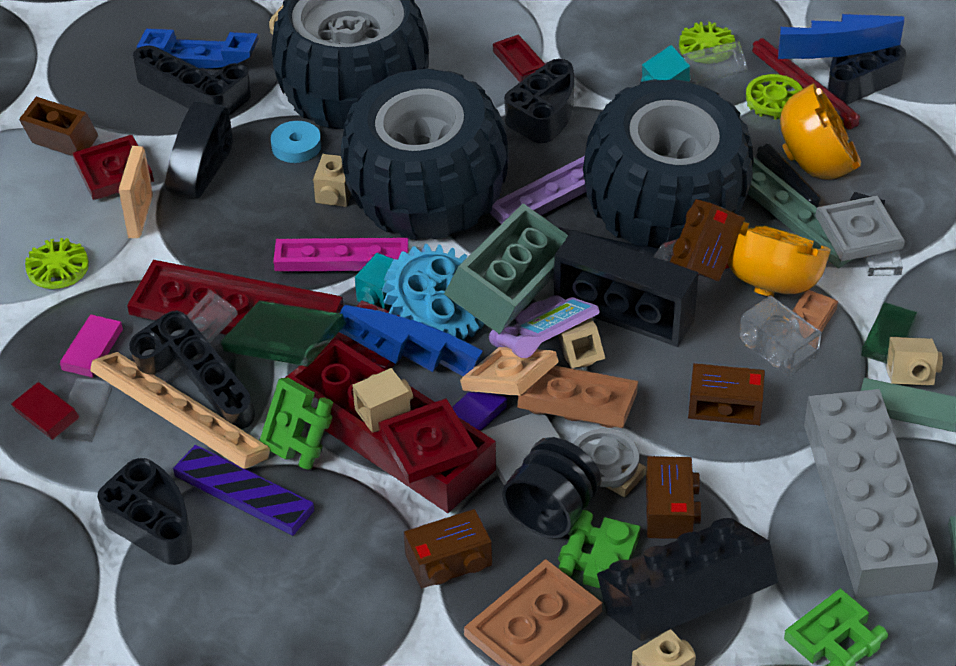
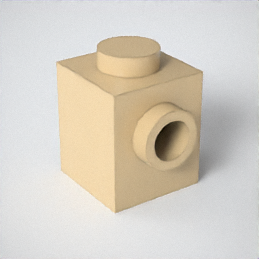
(330, 182)
(582, 344)
(913, 361)
(381, 398)
(664, 651)

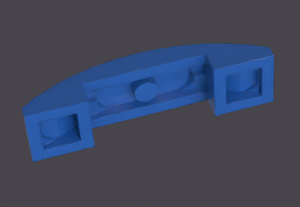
(202, 53)

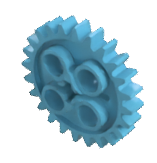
(429, 276)

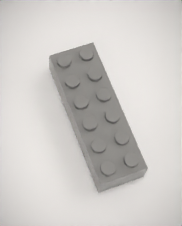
(870, 494)

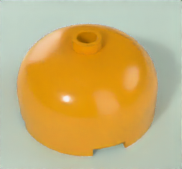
(817, 135)
(776, 260)

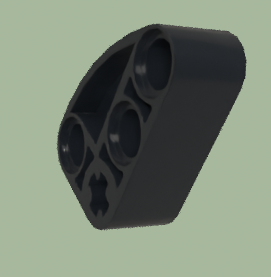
(865, 73)
(542, 102)
(199, 149)
(147, 510)

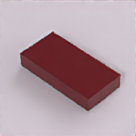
(517, 56)
(45, 410)

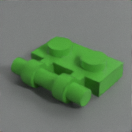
(286, 421)
(611, 543)
(828, 625)

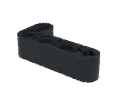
(188, 83)
(201, 371)

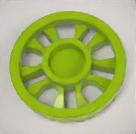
(703, 37)
(770, 96)
(56, 264)

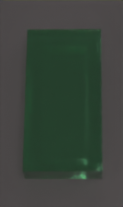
(890, 322)

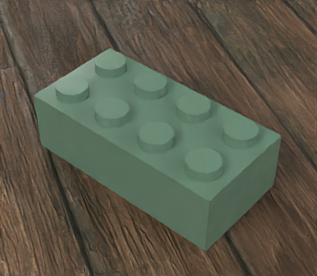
(507, 269)

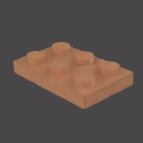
(581, 396)
(533, 618)

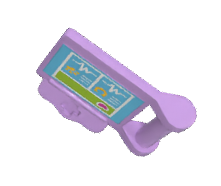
(541, 322)

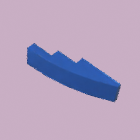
(836, 39)
(398, 337)

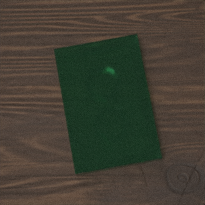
(283, 333)

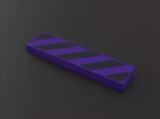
(244, 490)

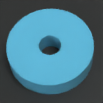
(296, 141)

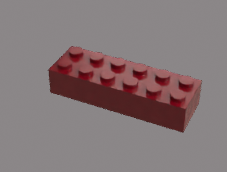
(333, 377)

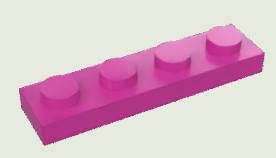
(333, 253)

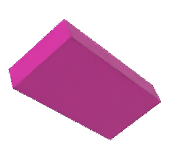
(91, 342)

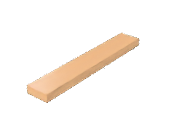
(181, 410)

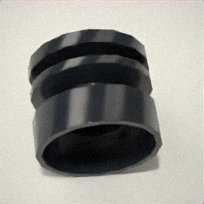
(551, 487)

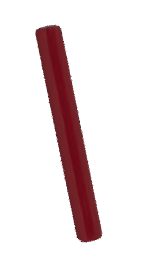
(788, 68)

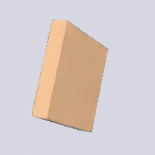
(135, 192)
(508, 374)

